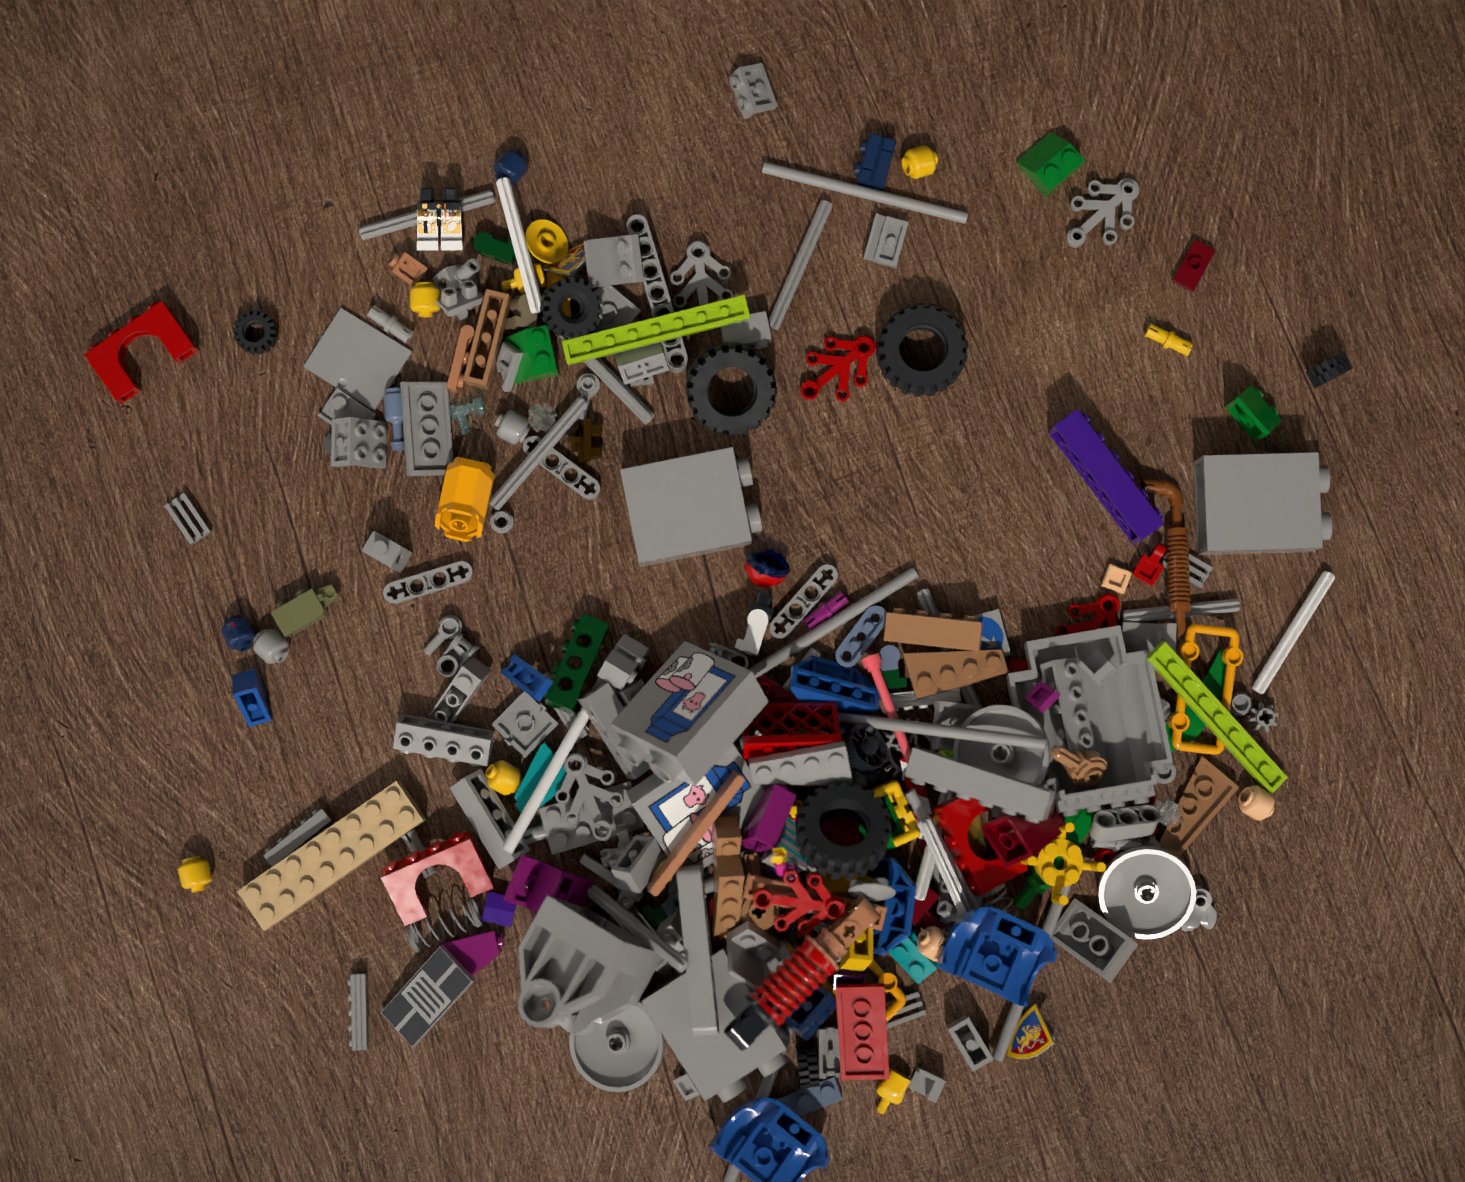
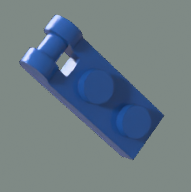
(526, 677)

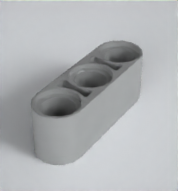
(1124, 823)

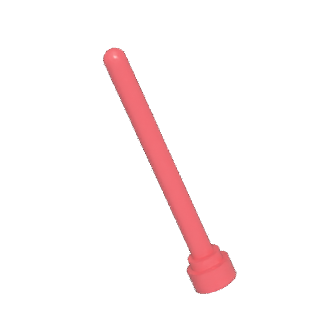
(873, 665)

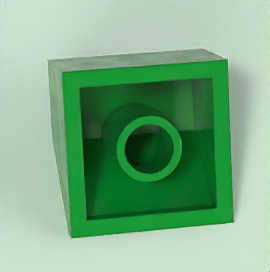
(1050, 163)
(538, 354)
(1253, 413)

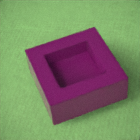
(1042, 696)

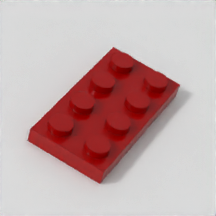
(862, 1031)

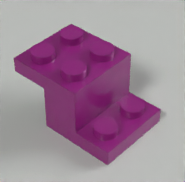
(537, 879)

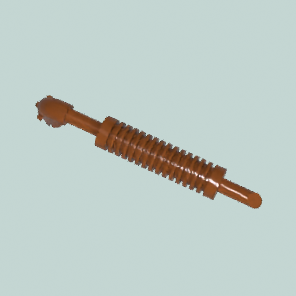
(1177, 551)

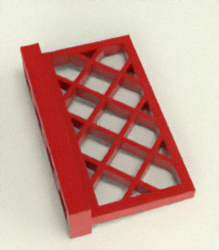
(772, 744)

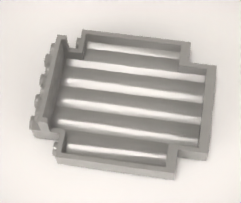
(1123, 719)

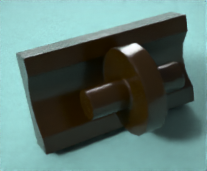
(581, 440)

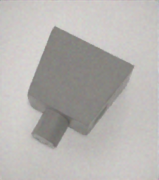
(386, 551)

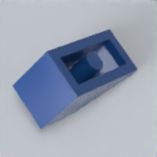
(251, 697)

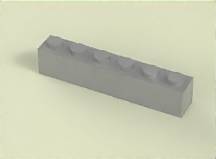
(980, 783)

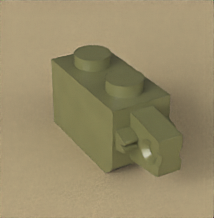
(304, 609)

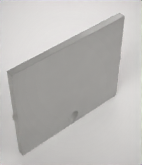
(357, 359)

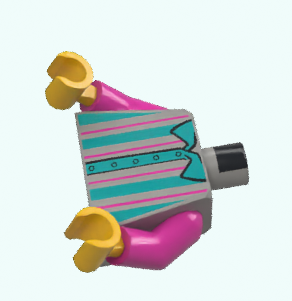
(786, 851)

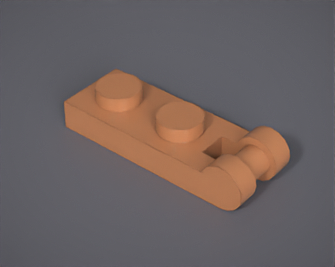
(460, 359)

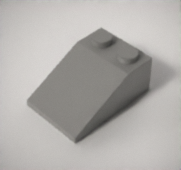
(1093, 940)

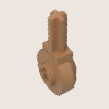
(1083, 768)
(747, 905)

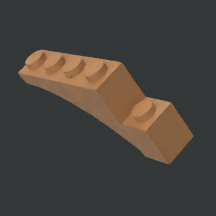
(727, 877)

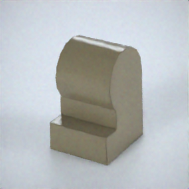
(522, 316)

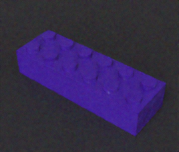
(1106, 477)

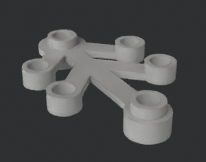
(1105, 209)
(700, 279)
(587, 792)

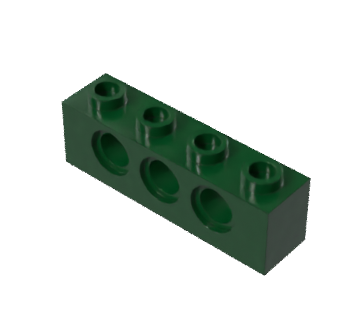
(595, 631)

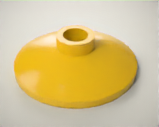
(551, 236)

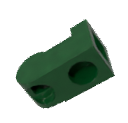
(495, 249)

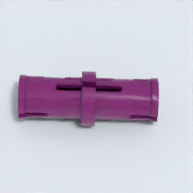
(825, 610)

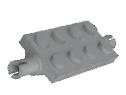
(565, 837)

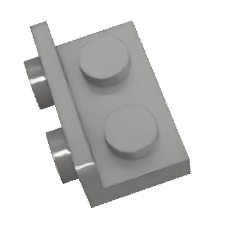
(752, 90)

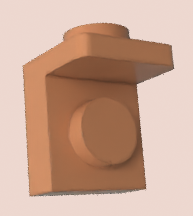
(406, 268)

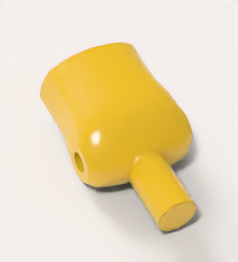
(517, 280)
(892, 1090)

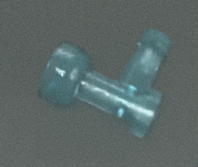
(460, 413)

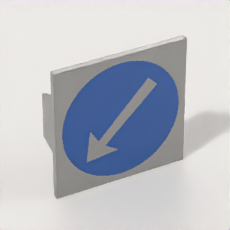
(993, 632)

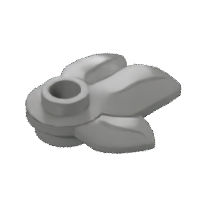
(1202, 913)

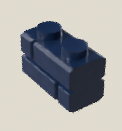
(876, 161)
(811, 1013)

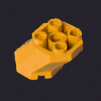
(464, 499)

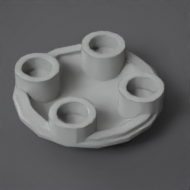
(872, 891)

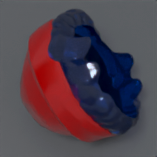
(766, 568)

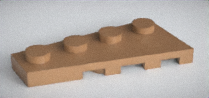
(946, 671)
(1200, 802)

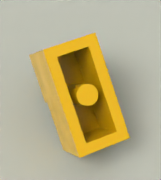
(859, 953)

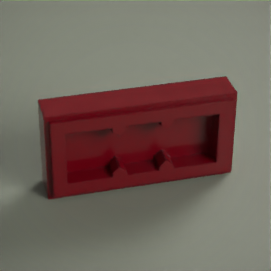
(1193, 265)

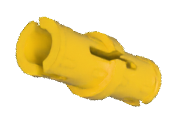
(1169, 339)

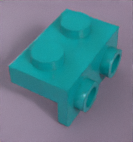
(911, 959)

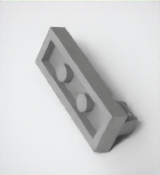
(606, 873)

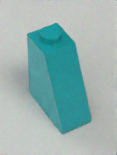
(534, 775)

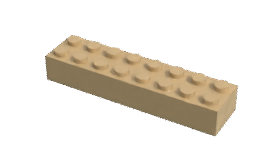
(331, 855)

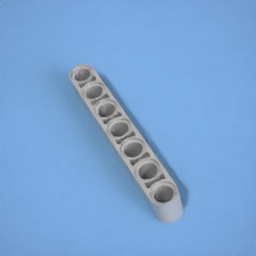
(657, 282)
(697, 950)

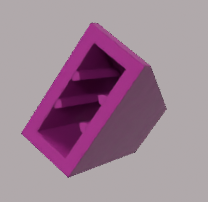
(767, 818)
(475, 950)

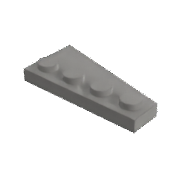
(804, 766)

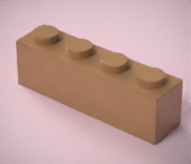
(487, 339)
(933, 630)

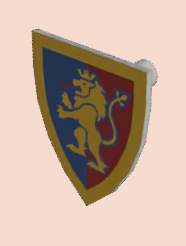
(571, 263)
(1030, 1036)

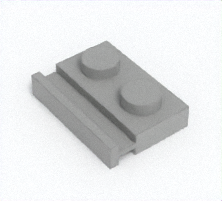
(885, 240)
(342, 406)

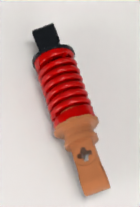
(809, 963)

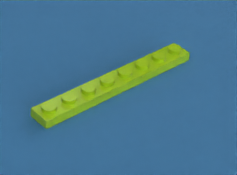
(656, 330)
(1216, 717)

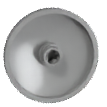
(1014, 761)
(1147, 892)
(620, 1051)

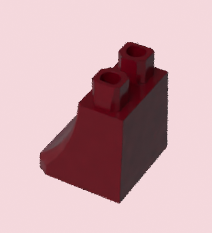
(1020, 839)

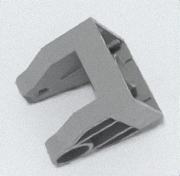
(581, 967)

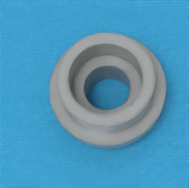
(501, 514)

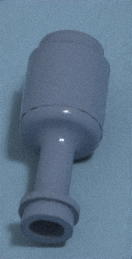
(393, 414)

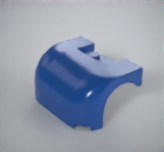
(997, 952)
(770, 1142)

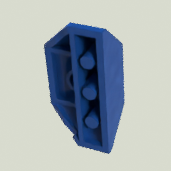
(828, 681)
(899, 907)

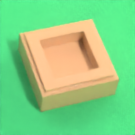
(1116, 579)

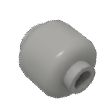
(512, 427)
(271, 646)

